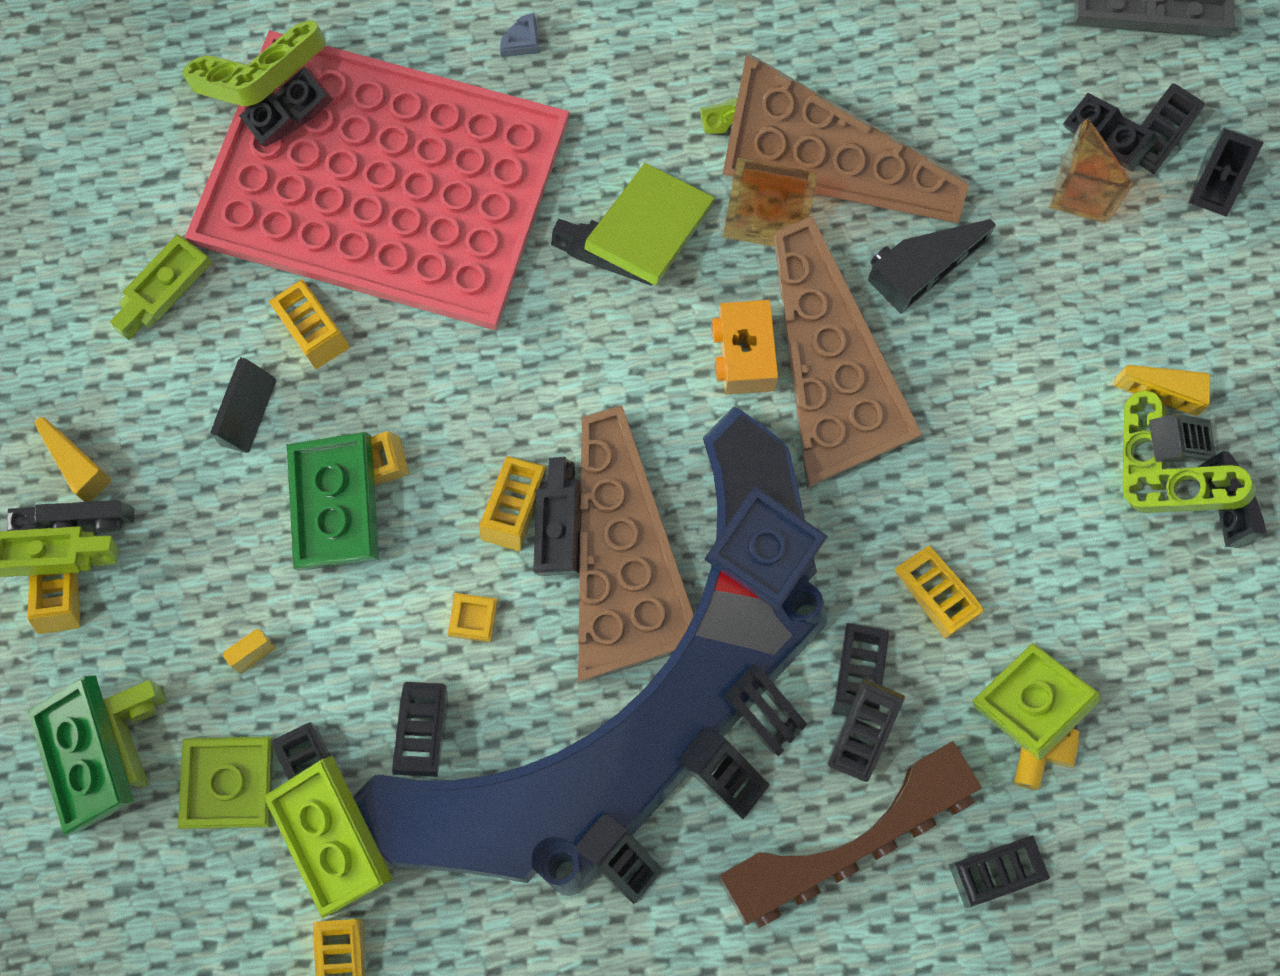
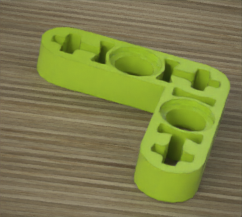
(258, 79)
(1155, 473)

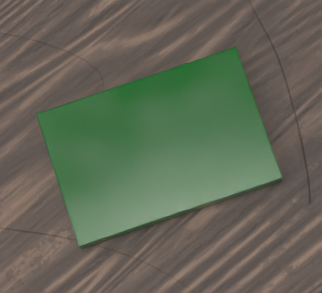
(332, 501)
(80, 755)

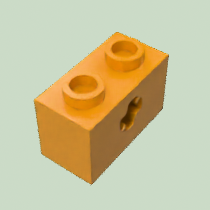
(749, 324)

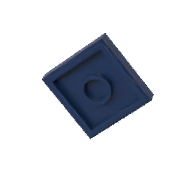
(766, 548)

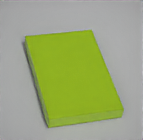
(649, 223)
(327, 837)

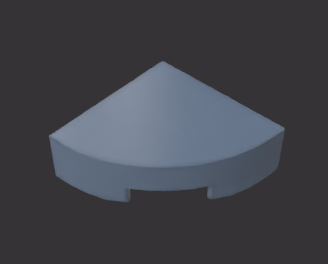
(521, 37)

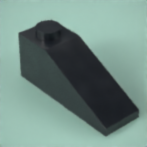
(923, 261)

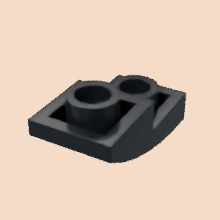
(287, 108)
(1124, 137)
(1240, 524)

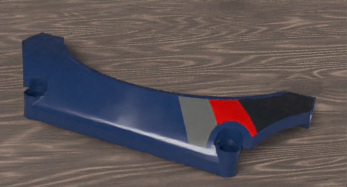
(629, 765)

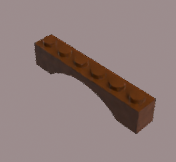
(770, 880)

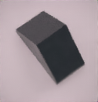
(1224, 170)

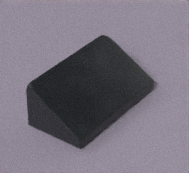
(243, 406)

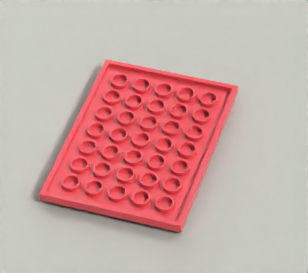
(390, 188)

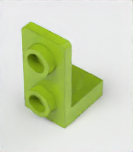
(137, 704)

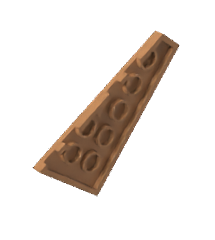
(855, 161)
(840, 379)
(628, 577)

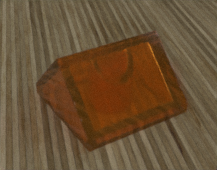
(1089, 178)
(767, 200)

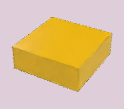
(472, 617)
(248, 650)

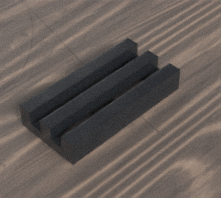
(784, 730)

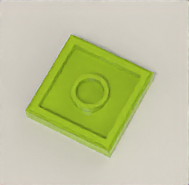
(1036, 701)
(225, 783)

